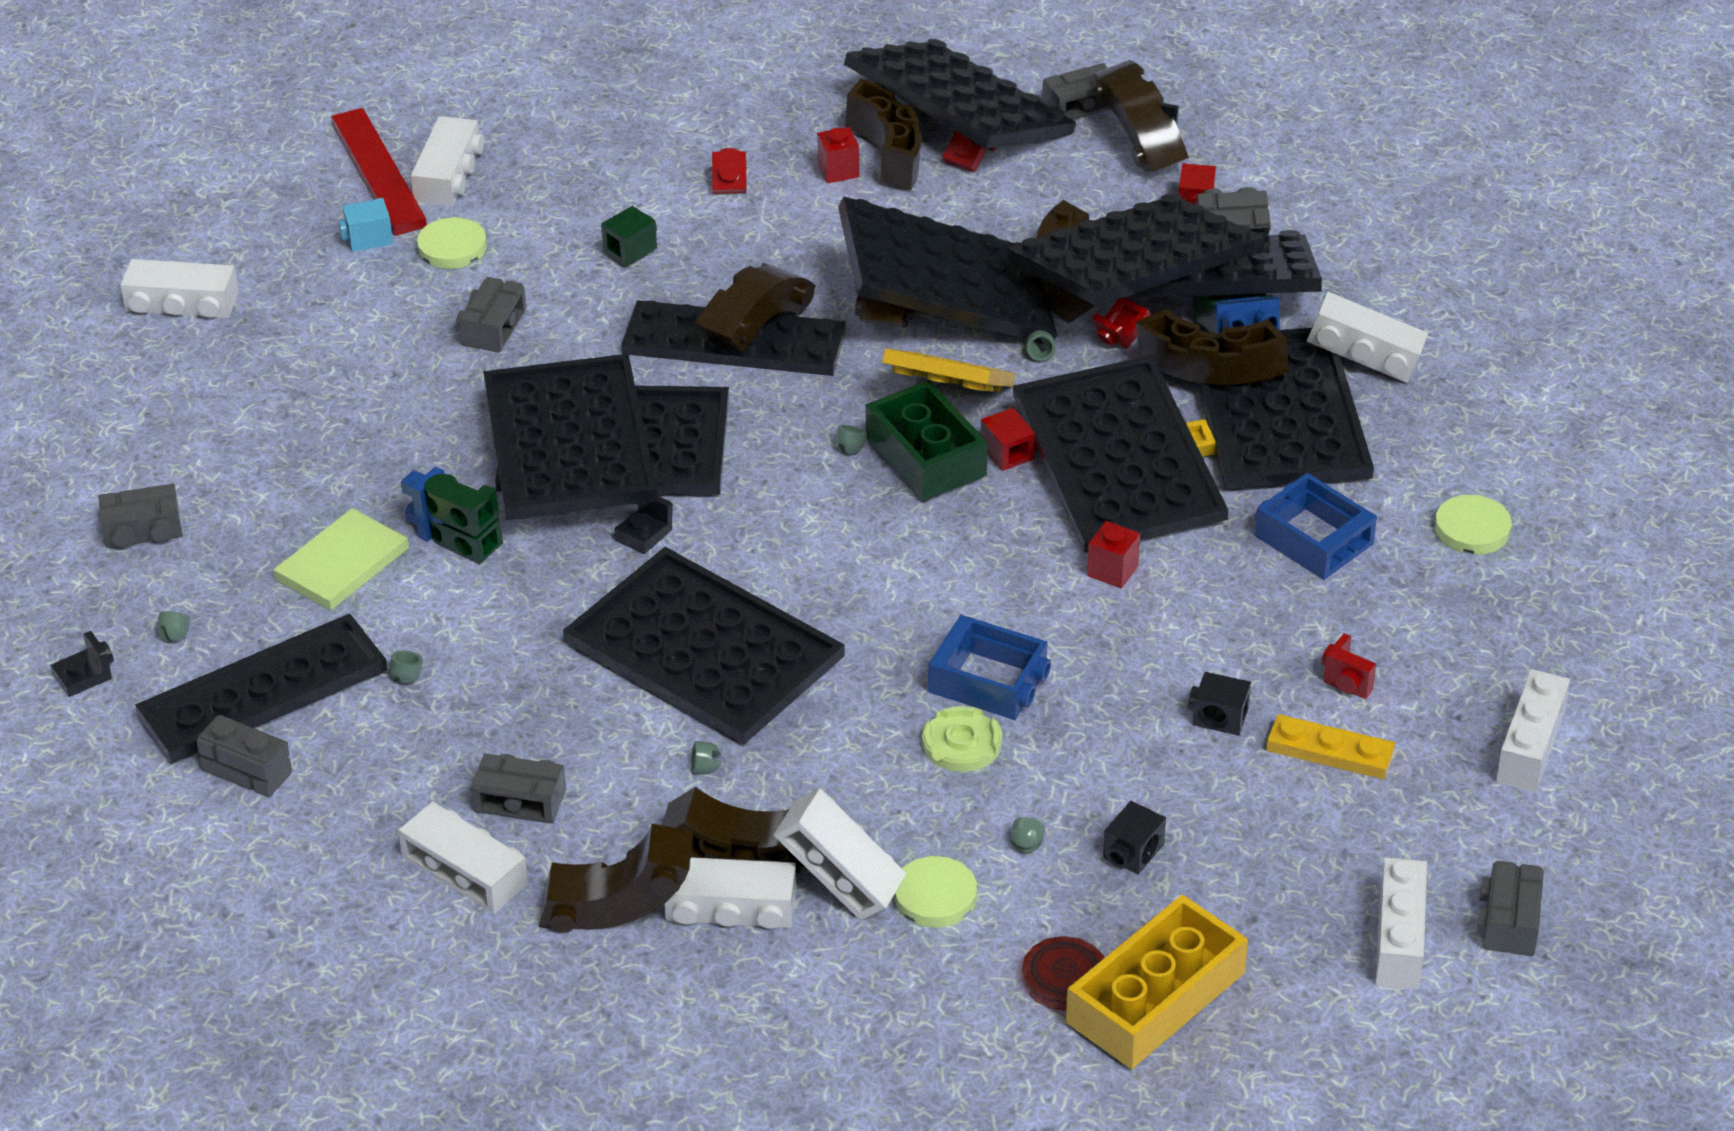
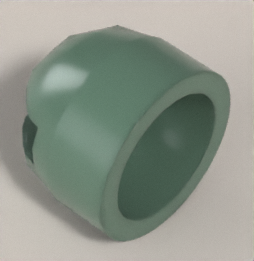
(1033, 348)
(850, 439)
(172, 626)
(405, 666)
(702, 757)
(1027, 834)

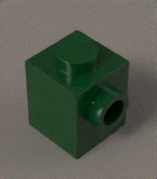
(629, 235)

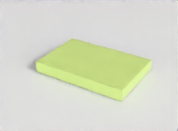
(341, 559)

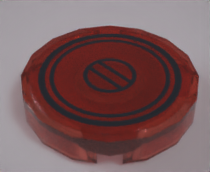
(1056, 965)

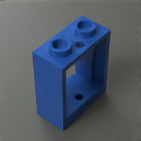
(1353, 524)
(997, 644)

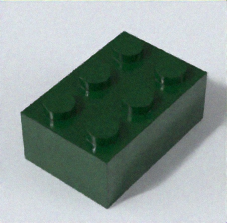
(926, 440)

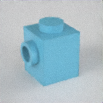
(366, 225)

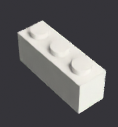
(446, 161)
(179, 288)
(1367, 337)
(1533, 731)
(840, 854)
(463, 857)
(735, 893)
(1401, 923)

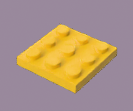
(948, 370)

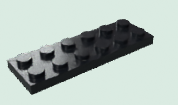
(780, 343)
(263, 685)

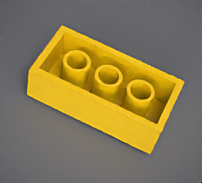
(1156, 981)

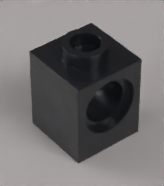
(1220, 703)
(1134, 837)

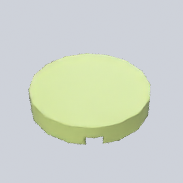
(452, 242)
(1473, 524)
(962, 749)
(936, 891)

